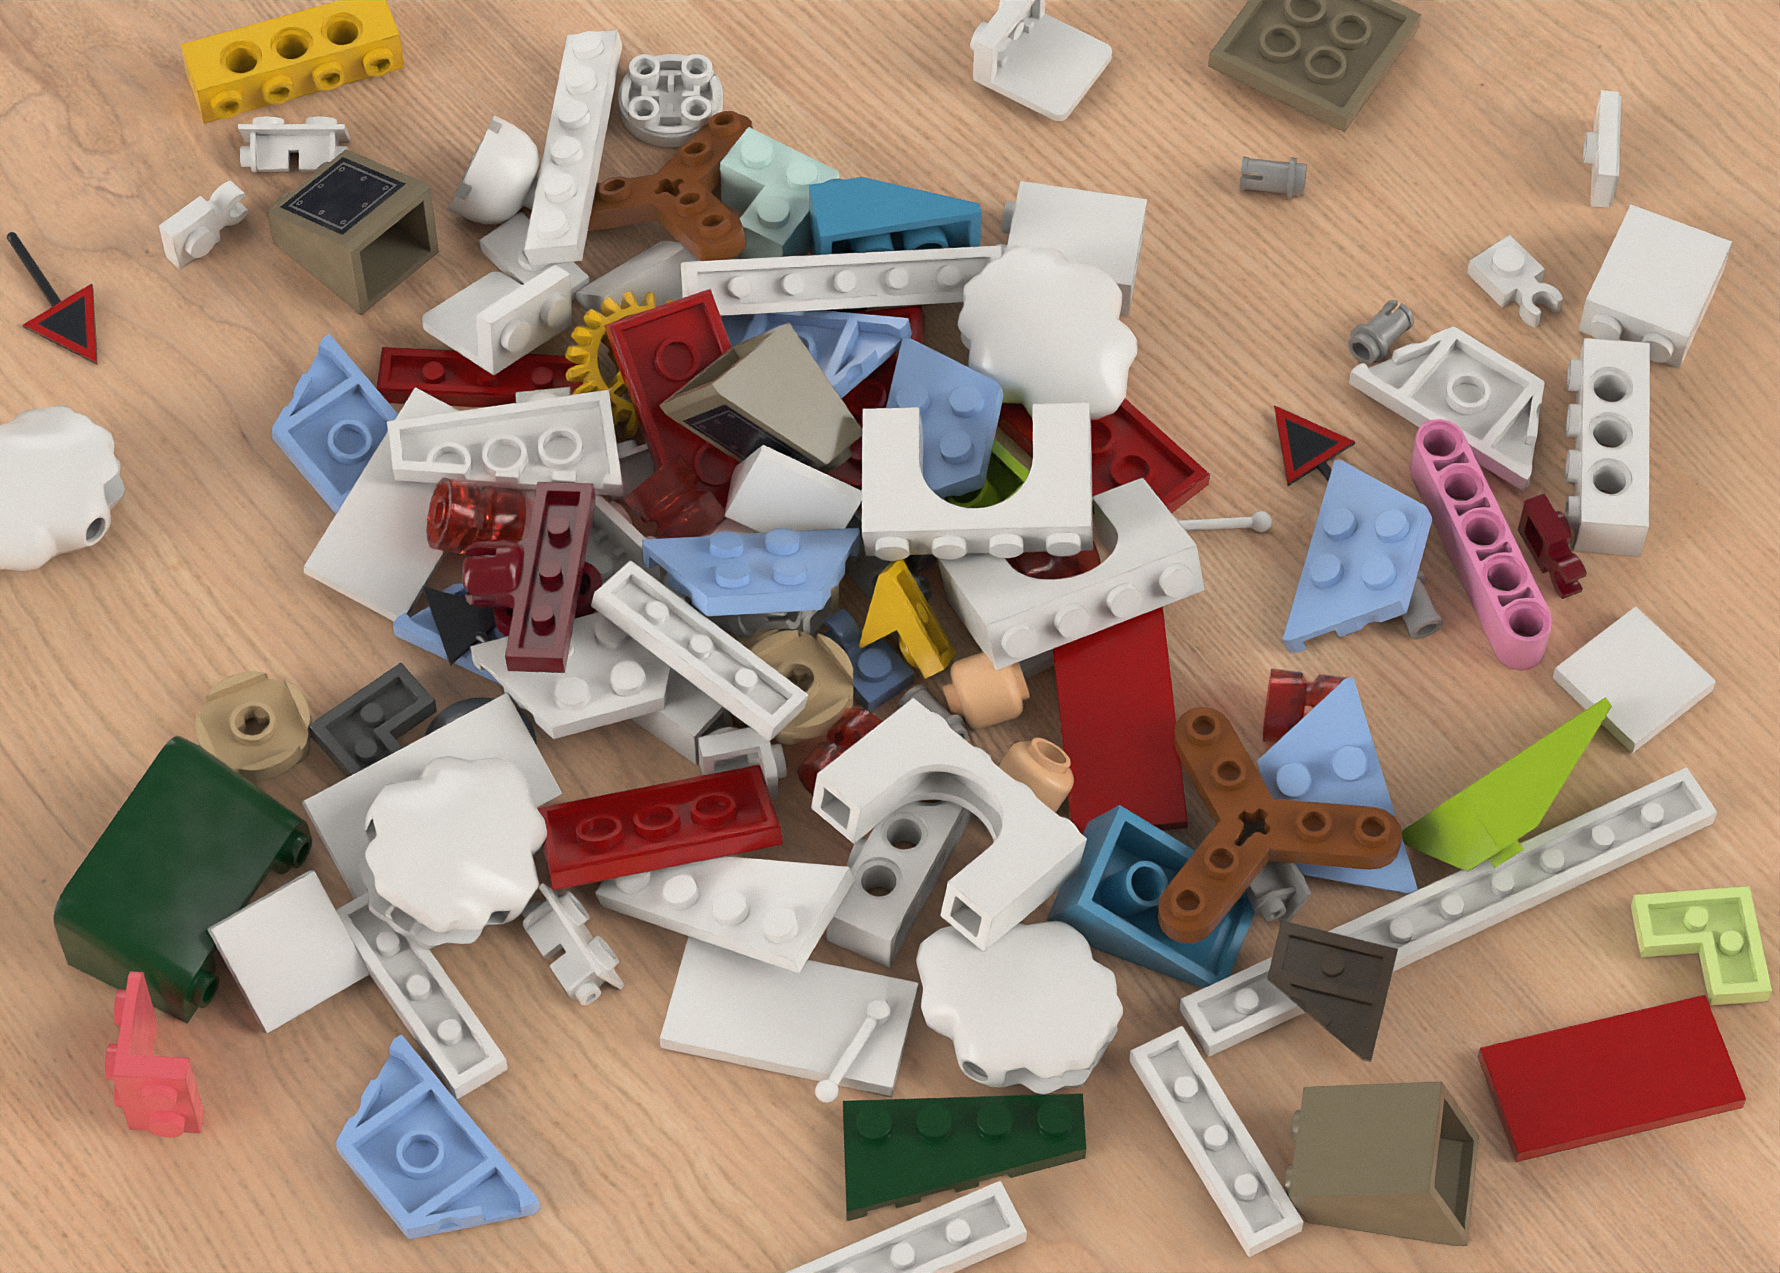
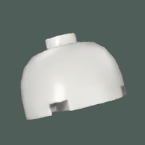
(498, 176)

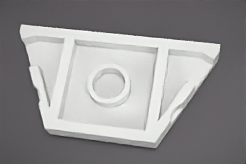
(1471, 387)
(604, 680)

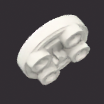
(669, 97)

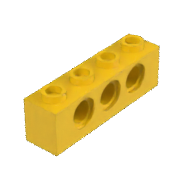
(291, 56)

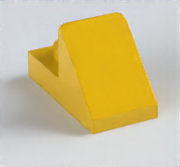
(902, 607)

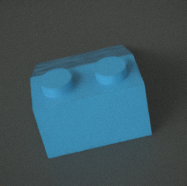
(884, 216)
(1118, 898)

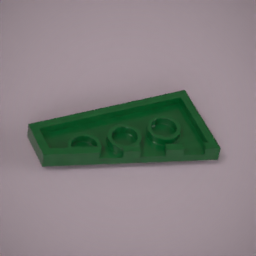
(938, 1144)

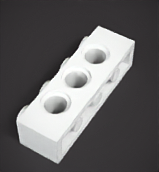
(1619, 374)
(880, 924)

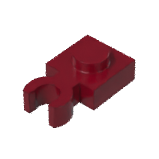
(1547, 539)

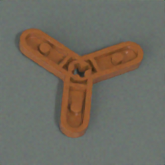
(681, 194)
(1292, 829)

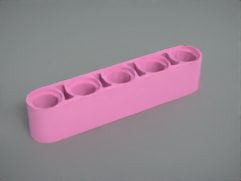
(1480, 566)

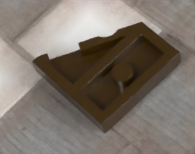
(1335, 981)

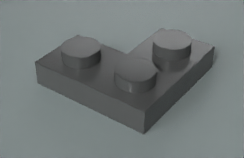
(372, 720)

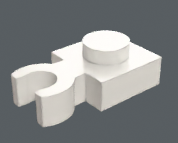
(196, 226)
(1514, 275)

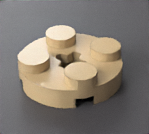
(821, 663)
(268, 700)

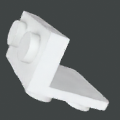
(1037, 58)
(501, 319)

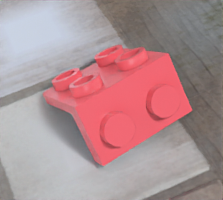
(152, 1090)

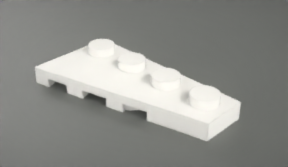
(513, 444)
(738, 904)

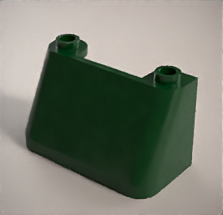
(167, 869)

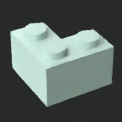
(772, 191)

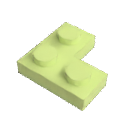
(1718, 927)

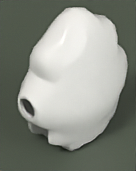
(1048, 331)
(54, 485)
(452, 850)
(1024, 1008)

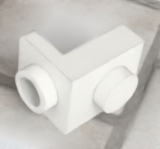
(739, 748)

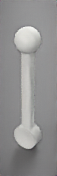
(1260, 522)
(877, 1014)

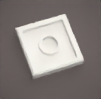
(1639, 674)
(288, 951)

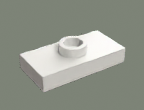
(1603, 149)
(506, 250)

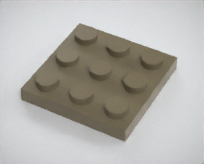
(1316, 52)

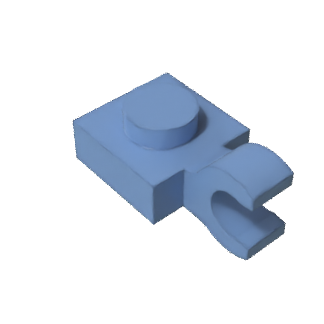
(876, 667)

